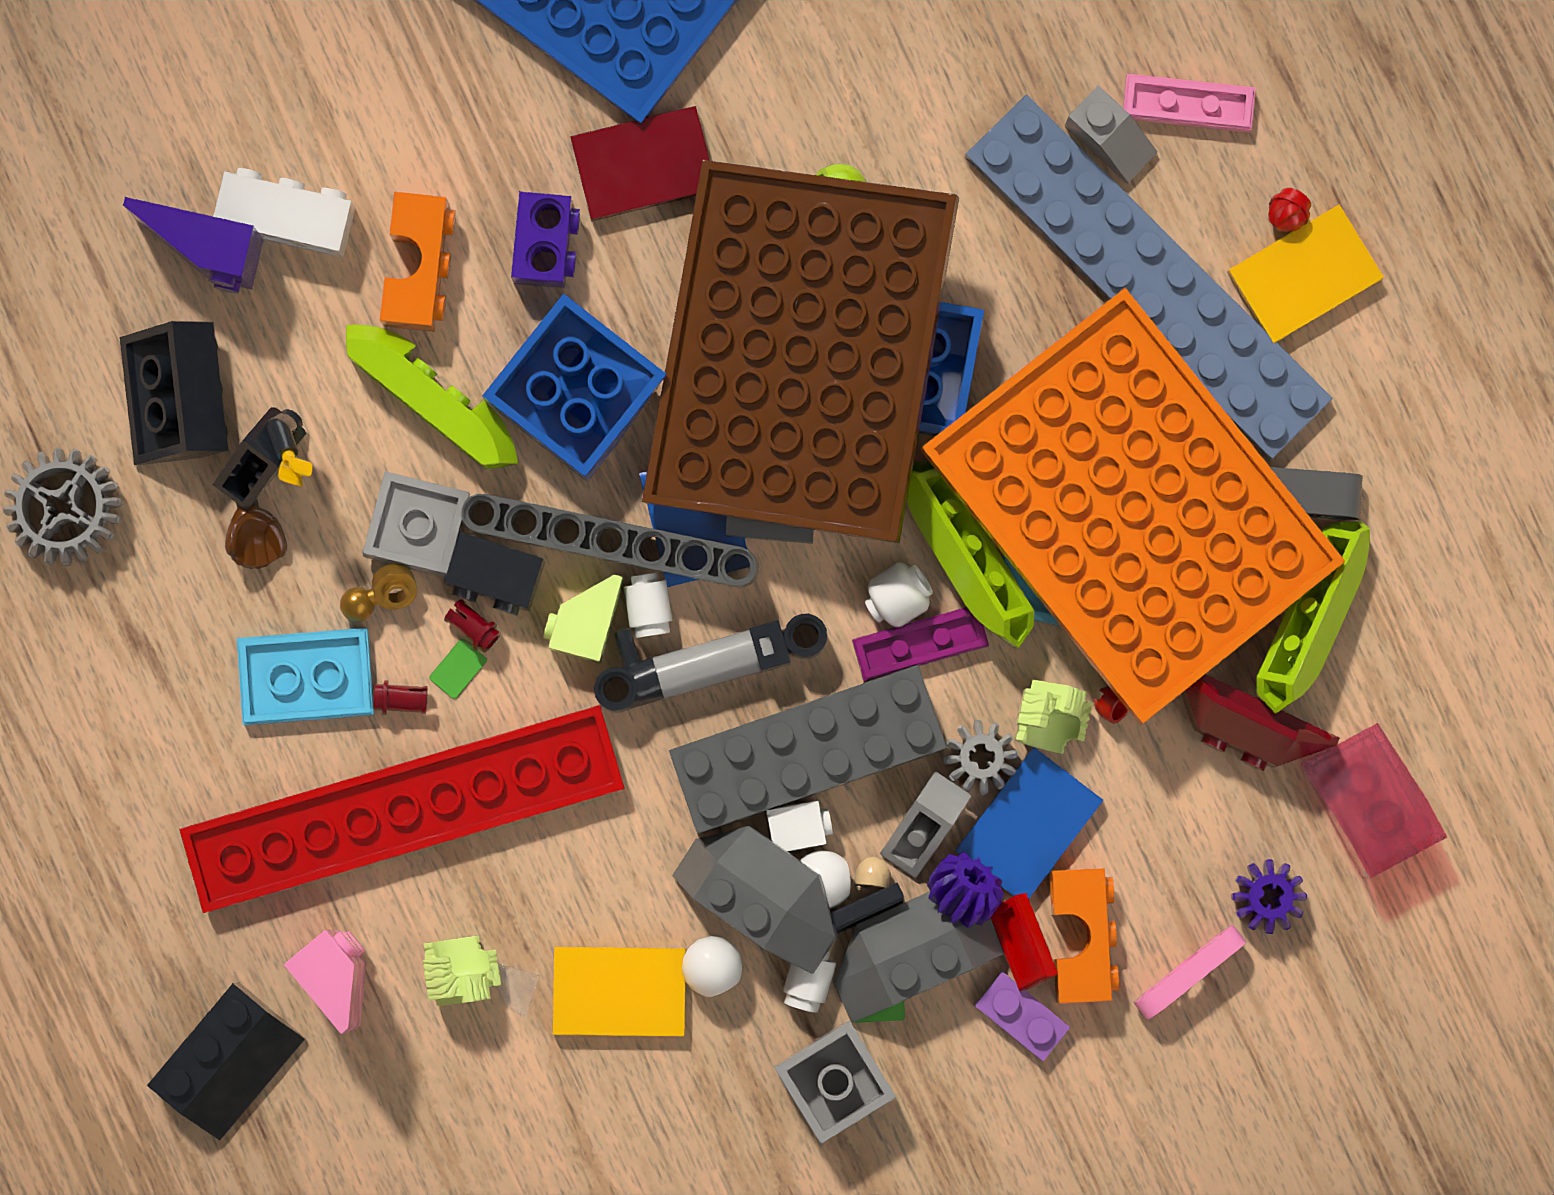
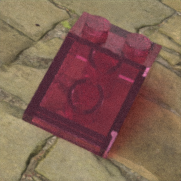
(1373, 801)

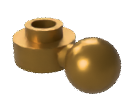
(358, 603)

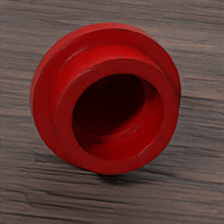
(1289, 210)

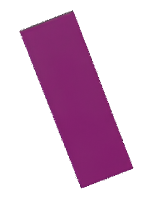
(919, 643)

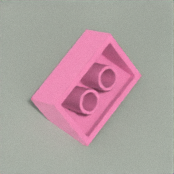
(333, 976)

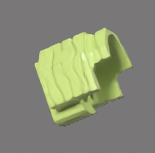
(1052, 716)
(459, 971)

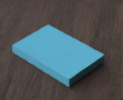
(305, 676)

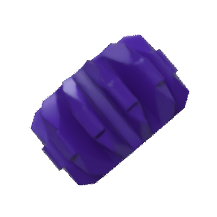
(965, 889)
(1255, 892)

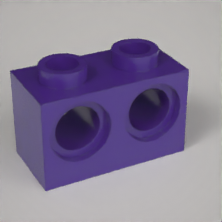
(532, 239)

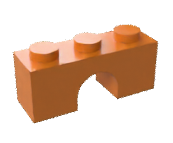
(416, 299)
(1088, 974)

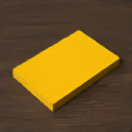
(1305, 274)
(618, 991)

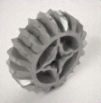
(52, 524)

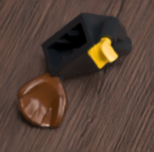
(269, 448)

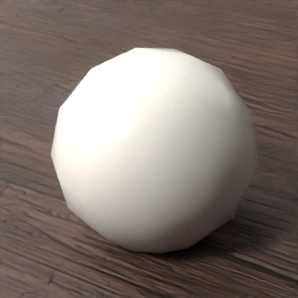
(834, 874)
(712, 966)

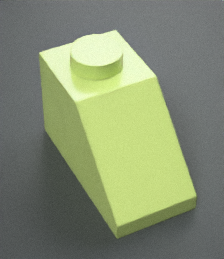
(585, 621)

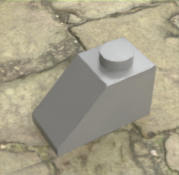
(1111, 134)
(925, 824)

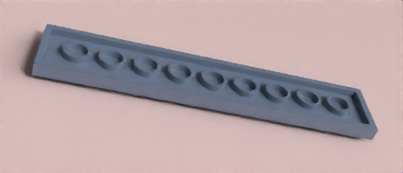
(1125, 248)

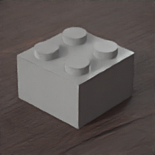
(834, 1081)

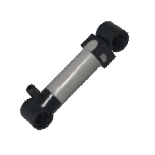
(705, 664)

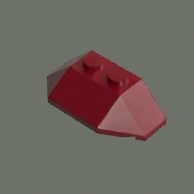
(1250, 726)

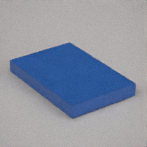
(1030, 823)

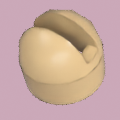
(873, 874)

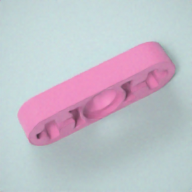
(1190, 972)

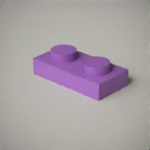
(1022, 1016)

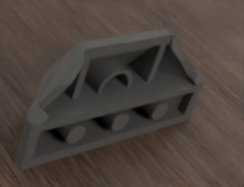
(761, 894)
(908, 954)

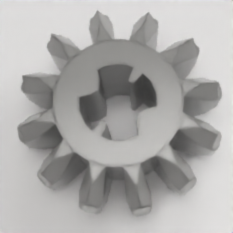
(989, 745)

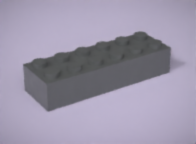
(807, 749)

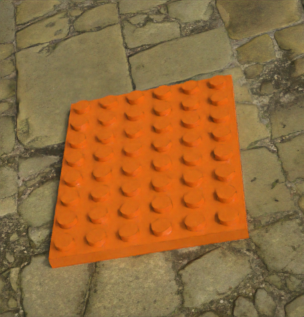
(1132, 506)

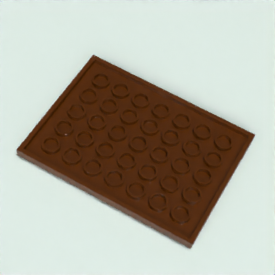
(801, 350)

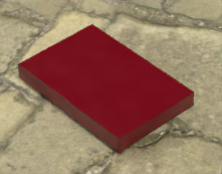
(640, 164)

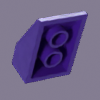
(214, 246)

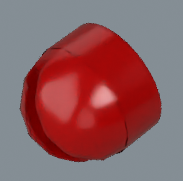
(1110, 706)

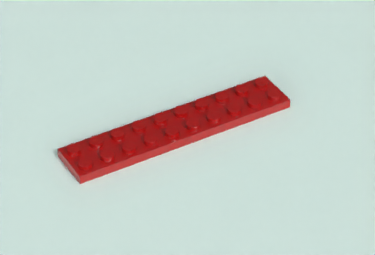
(401, 809)

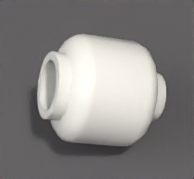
(898, 594)

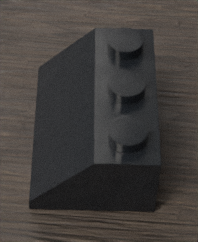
(174, 392)
(226, 1061)

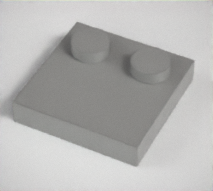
(415, 524)

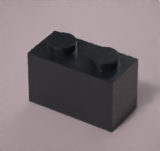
(493, 573)

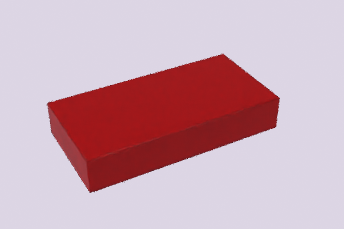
(1023, 942)

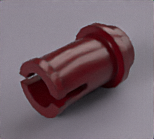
(473, 626)
(400, 698)

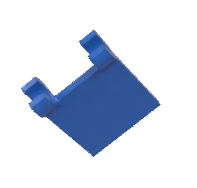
(696, 525)

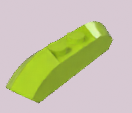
(475, 431)
(969, 557)
(1314, 621)

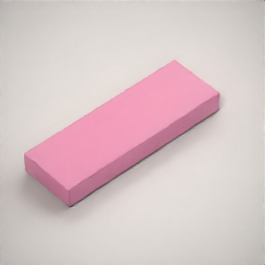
(1189, 103)

